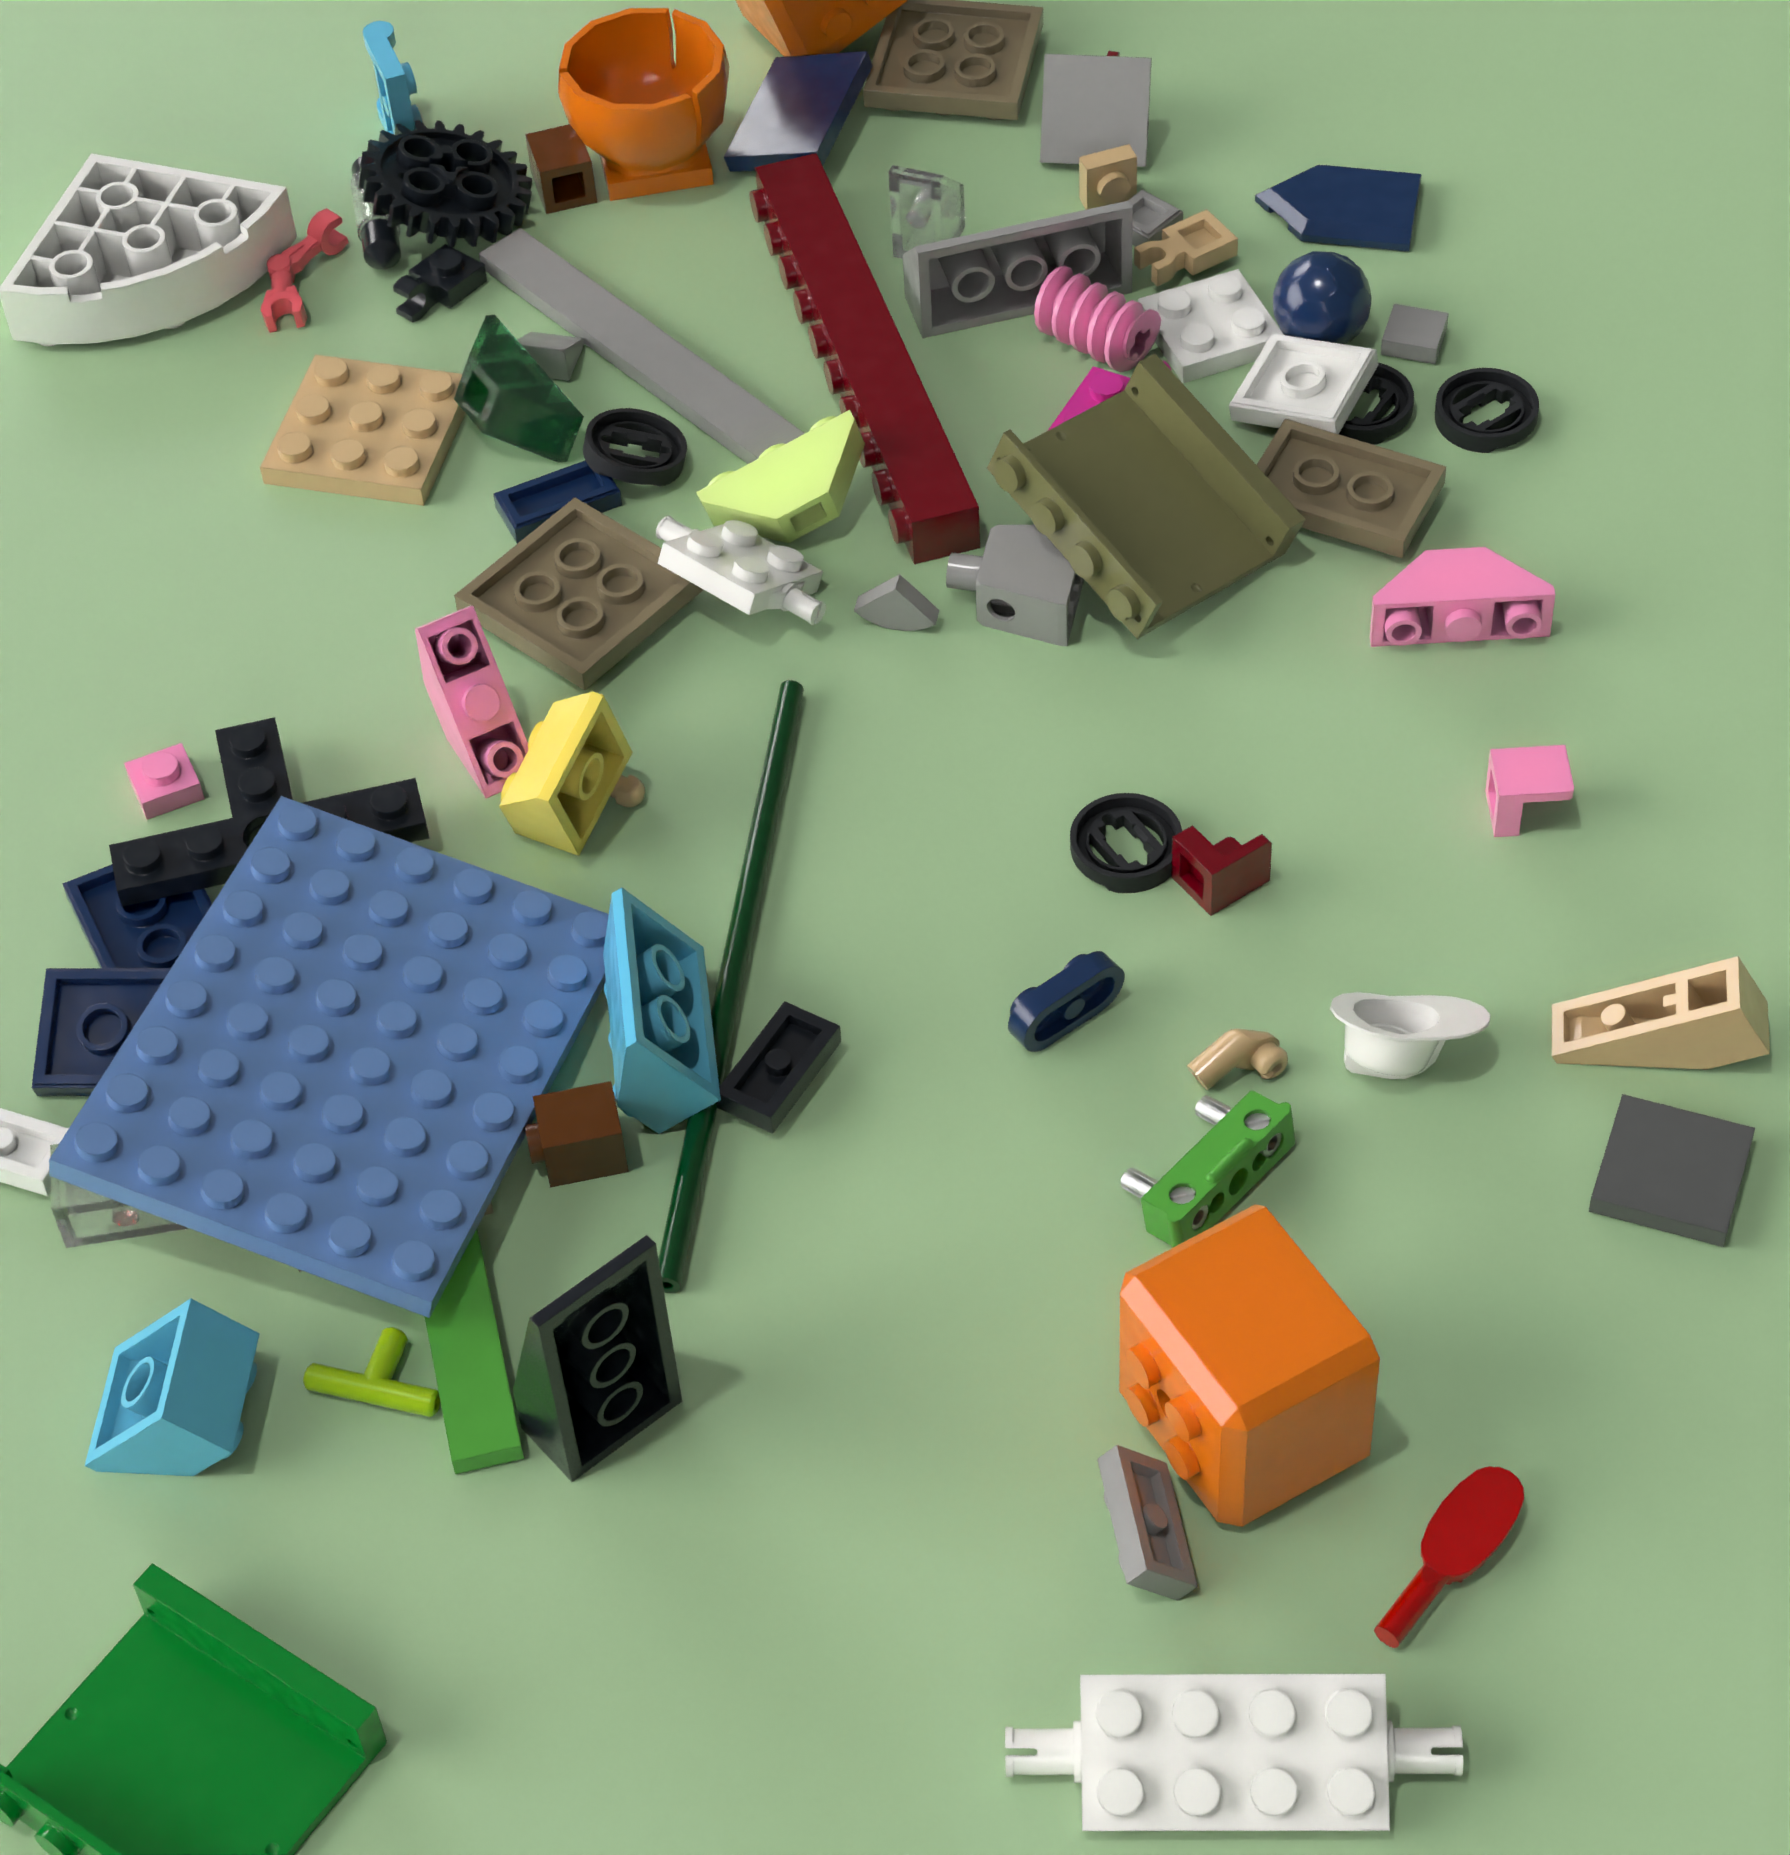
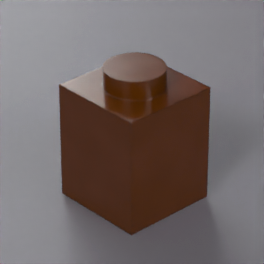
(561, 169)
(577, 1134)

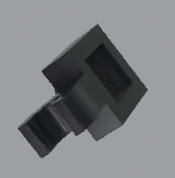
(442, 278)

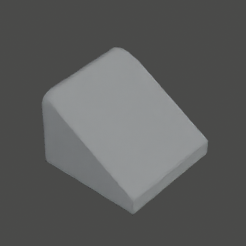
(553, 352)

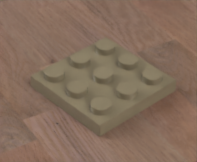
(955, 58)
(577, 593)

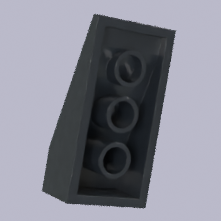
(598, 1363)

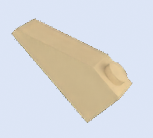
(1669, 1021)

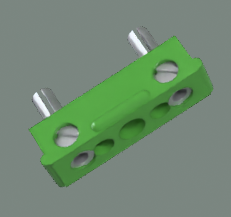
(1216, 1169)

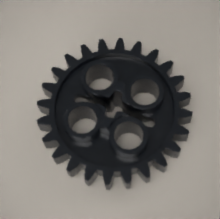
(445, 183)

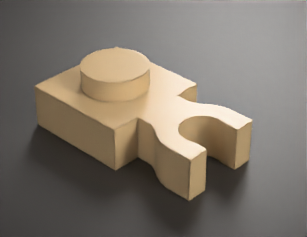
(1188, 244)

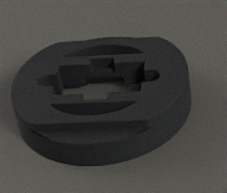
(1479, 388)
(1393, 389)
(639, 428)
(1134, 813)

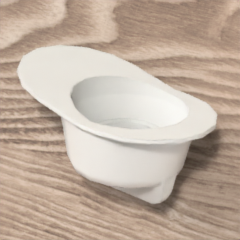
(1402, 1033)

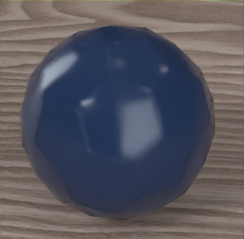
(1322, 298)

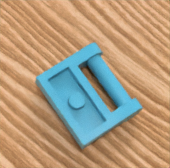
(393, 79)

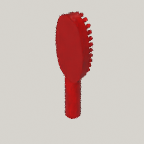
(1456, 1544)

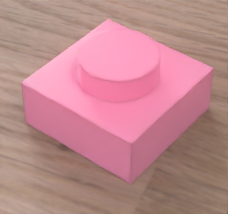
(164, 781)

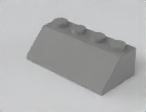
(1001, 270)

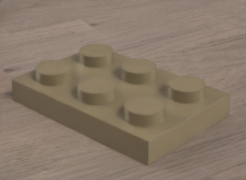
(1352, 486)

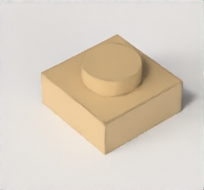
(1107, 177)

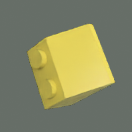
(566, 773)

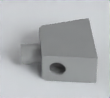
(1020, 584)

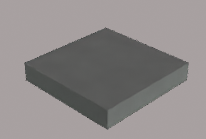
(1672, 1170)

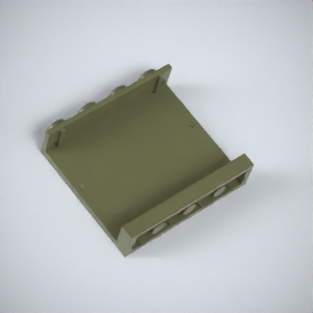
(1148, 499)

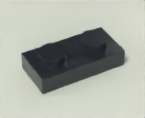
(778, 1067)

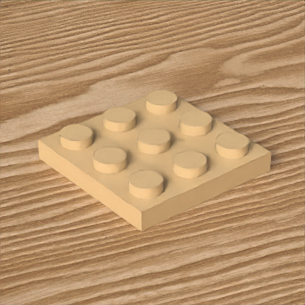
(366, 430)

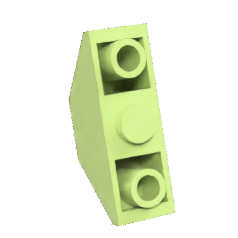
(790, 484)

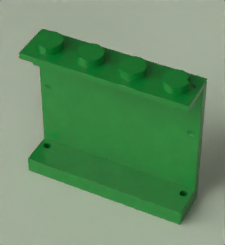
(191, 1742)

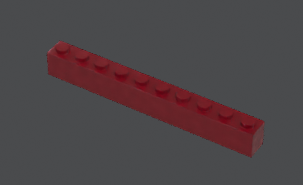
(865, 360)

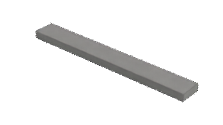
(637, 346)

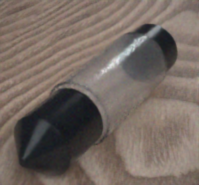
(378, 240)

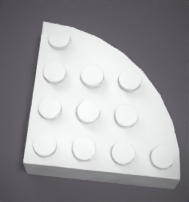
(142, 252)

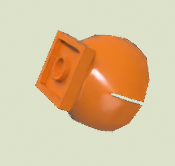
(638, 105)

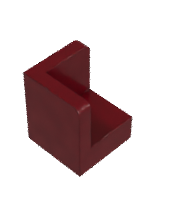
(1221, 871)

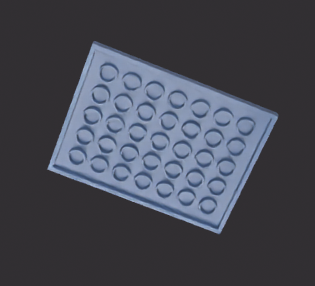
(343, 1056)

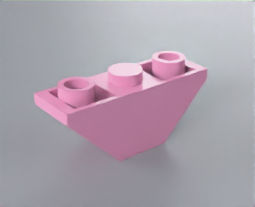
(1461, 599)
(471, 698)

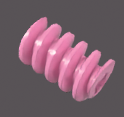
(1095, 320)

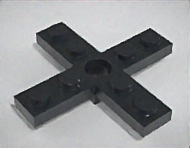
(254, 783)

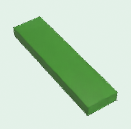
(472, 1369)

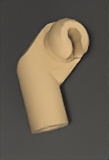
(1239, 1050)

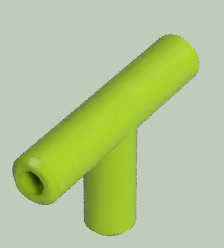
(376, 1383)

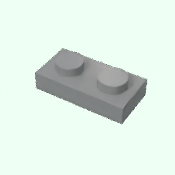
(1146, 1523)

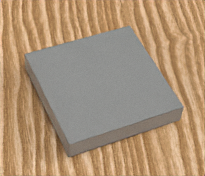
(1094, 106)

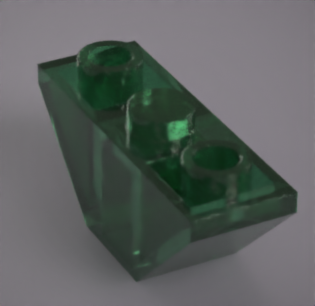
(515, 397)

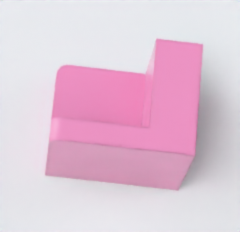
(1525, 777)

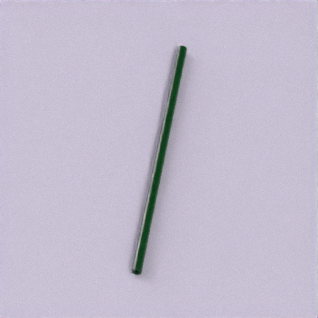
(730, 980)

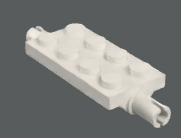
(1234, 1752)

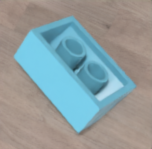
(657, 1016)

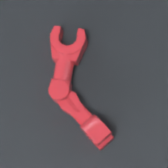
(282, 268)

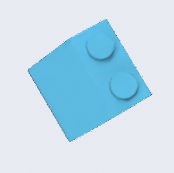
(175, 1395)

